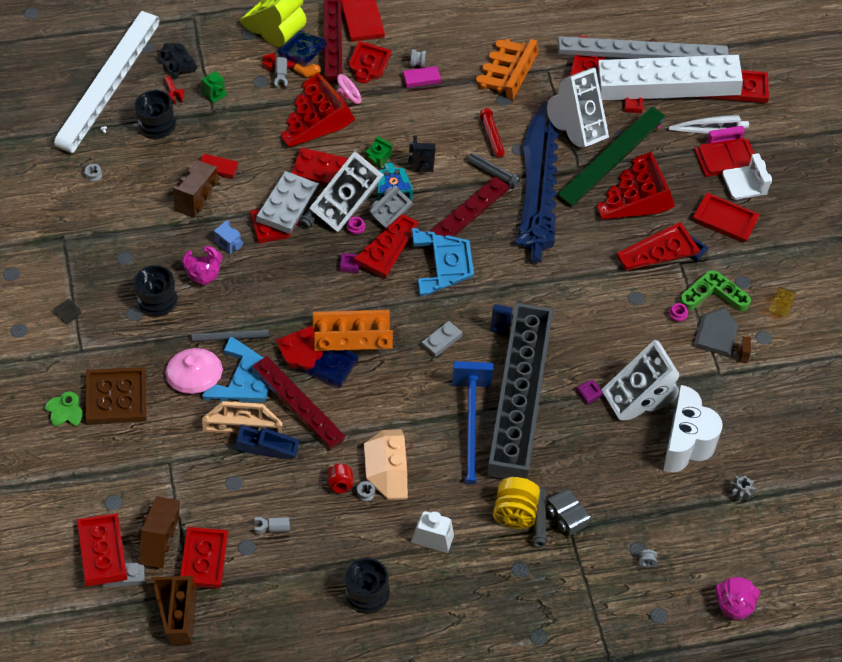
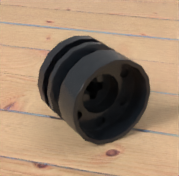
(155, 114)
(155, 290)
(367, 585)

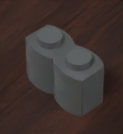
(568, 512)

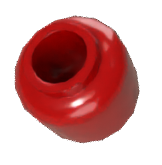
(340, 478)

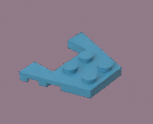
(451, 259)
(245, 384)

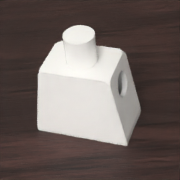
(434, 532)

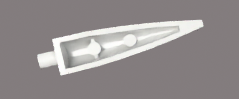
(711, 123)

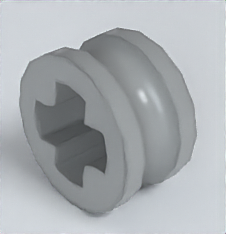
(93, 177)
(363, 496)
(647, 558)

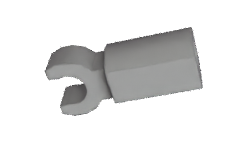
(281, 71)
(272, 525)

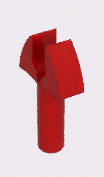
(269, 62)
(173, 91)

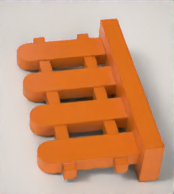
(514, 74)

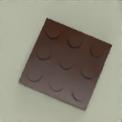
(116, 395)

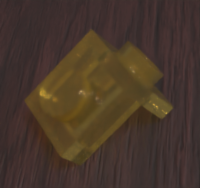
(782, 302)

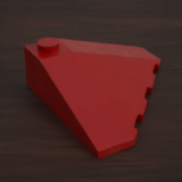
(317, 112)
(639, 192)

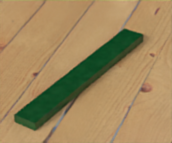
(611, 156)

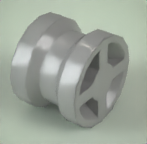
(418, 58)

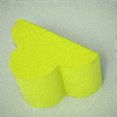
(275, 20)

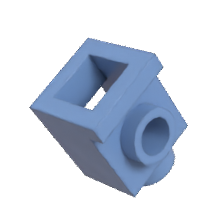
(227, 237)

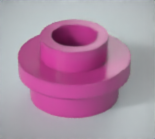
(356, 221)
(678, 308)

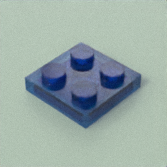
(302, 47)
(334, 366)

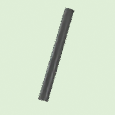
(226, 335)

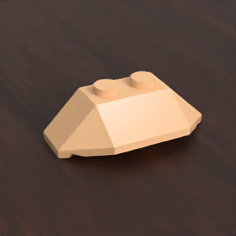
(230, 415)
(387, 464)

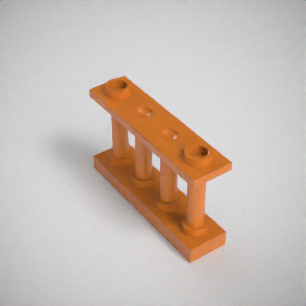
(352, 330)

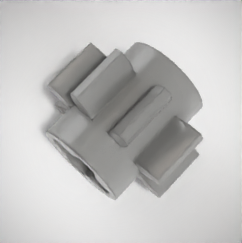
(742, 488)

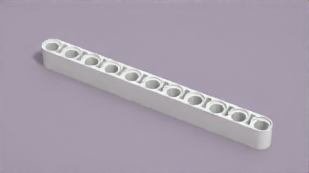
(106, 82)

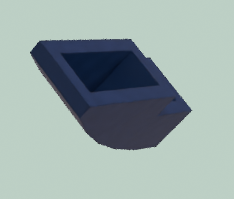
(265, 442)

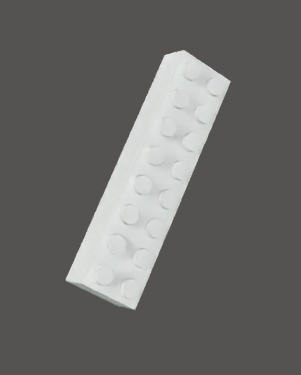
(670, 77)

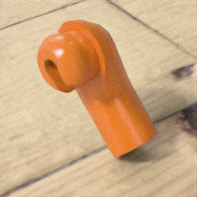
(307, 71)

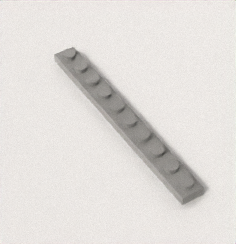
(634, 49)

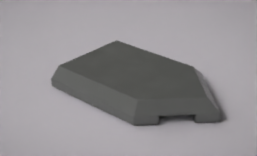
(717, 332)

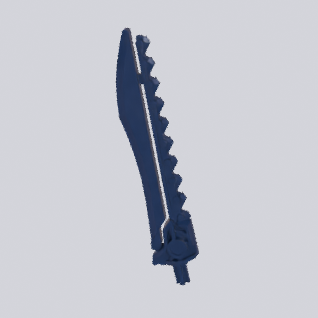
(542, 231)

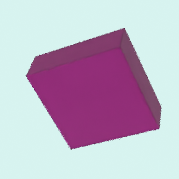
(347, 264)
(589, 391)

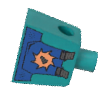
(392, 177)

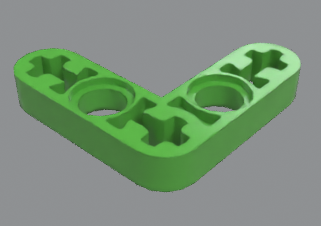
(712, 286)

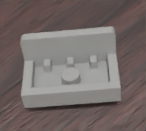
(390, 206)

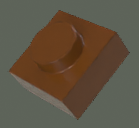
(744, 349)

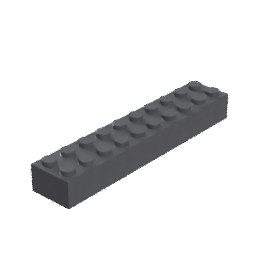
(520, 392)

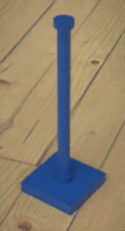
(471, 375)

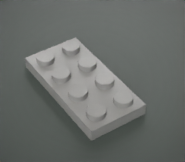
(287, 202)

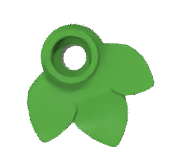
(65, 411)

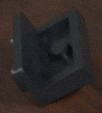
(176, 59)
(422, 156)

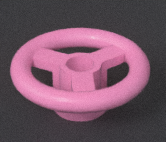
(348, 89)

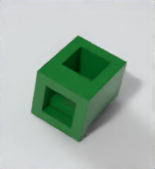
(214, 87)
(379, 152)

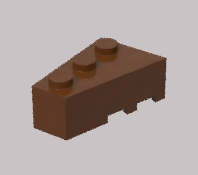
(195, 188)
(157, 530)
(177, 607)

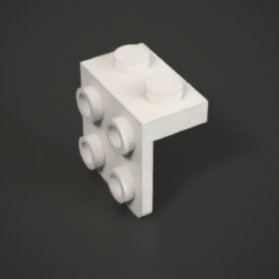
(748, 180)

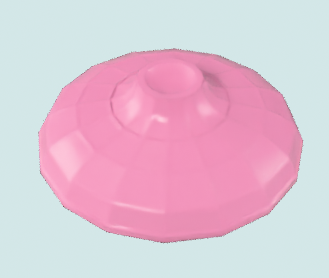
(193, 370)

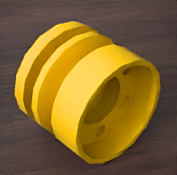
(516, 503)

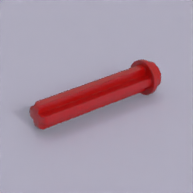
(486, 115)

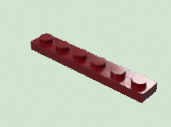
(333, 38)
(471, 208)
(298, 403)

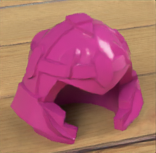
(203, 269)
(737, 597)

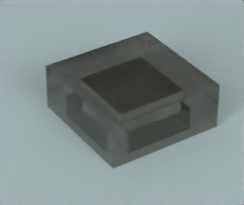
(67, 311)

